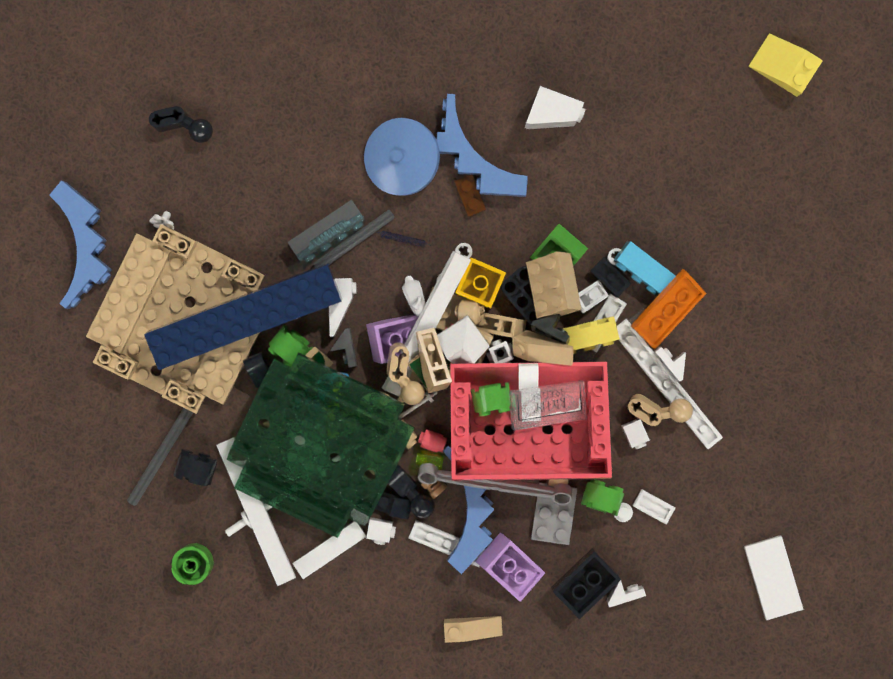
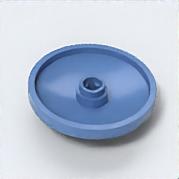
(401, 156)

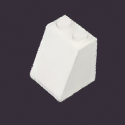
(554, 110)

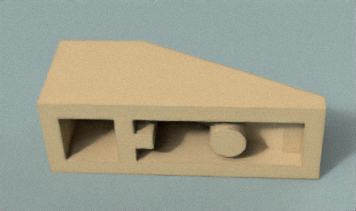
(501, 325)
(542, 349)
(432, 361)
(472, 628)

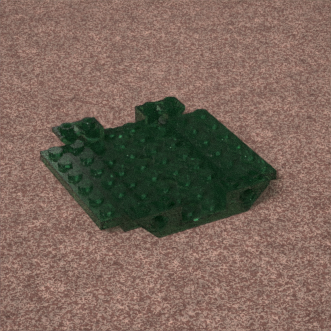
(332, 417)

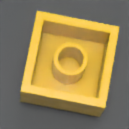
(480, 283)

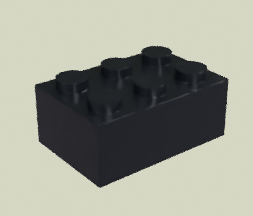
(585, 583)

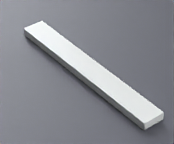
(433, 309)
(666, 382)
(260, 523)

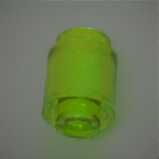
(429, 457)

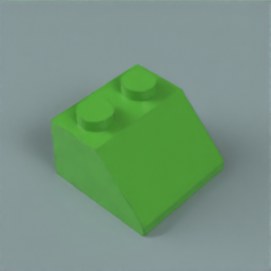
(561, 241)

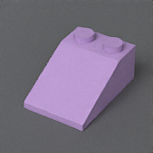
(387, 332)
(510, 566)

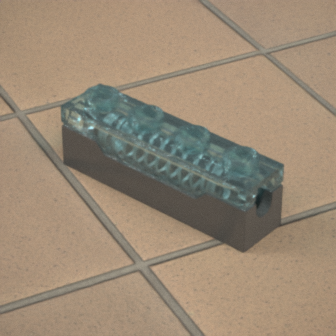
(327, 231)

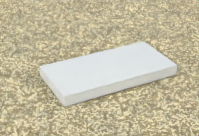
(773, 577)

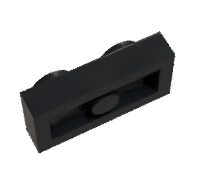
(610, 277)

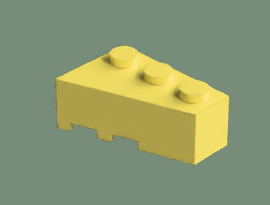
(593, 333)

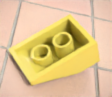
(785, 64)

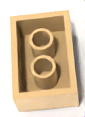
(553, 285)

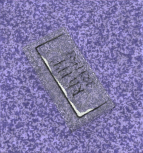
(548, 405)

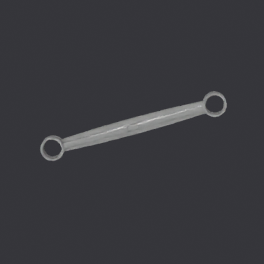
(559, 493)

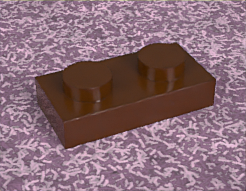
(469, 195)

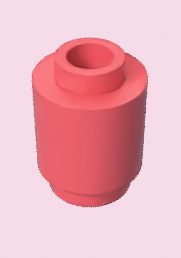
(432, 441)

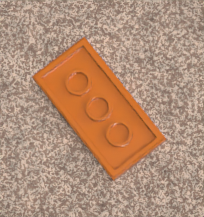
(668, 309)

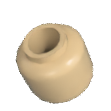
(470, 308)

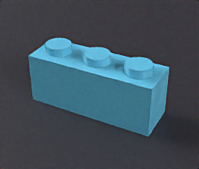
(643, 268)

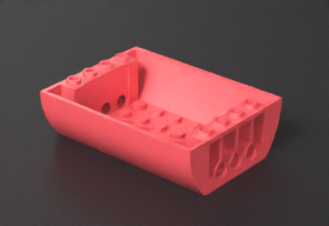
(529, 451)

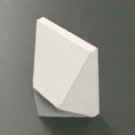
(462, 342)

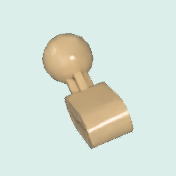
(411, 391)
(679, 410)

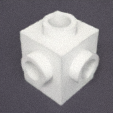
(497, 345)

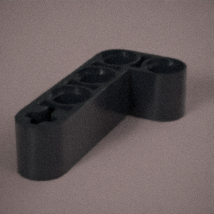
(518, 292)

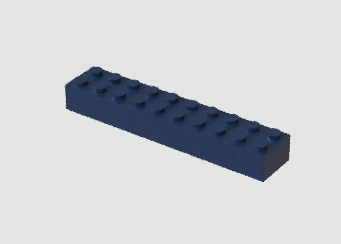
(243, 316)

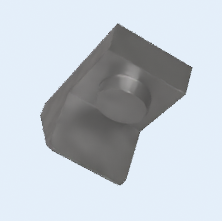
(346, 342)

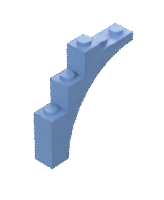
(492, 180)
(88, 242)
(473, 537)

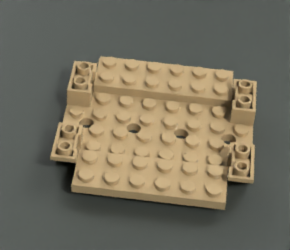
(153, 292)

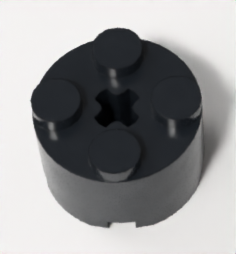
(195, 468)

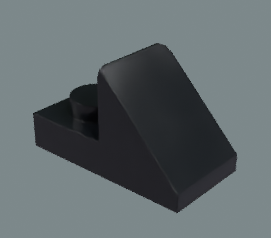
(394, 505)

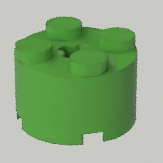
(288, 345)
(491, 398)
(602, 498)
(203, 564)

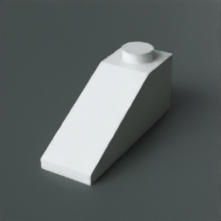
(337, 311)

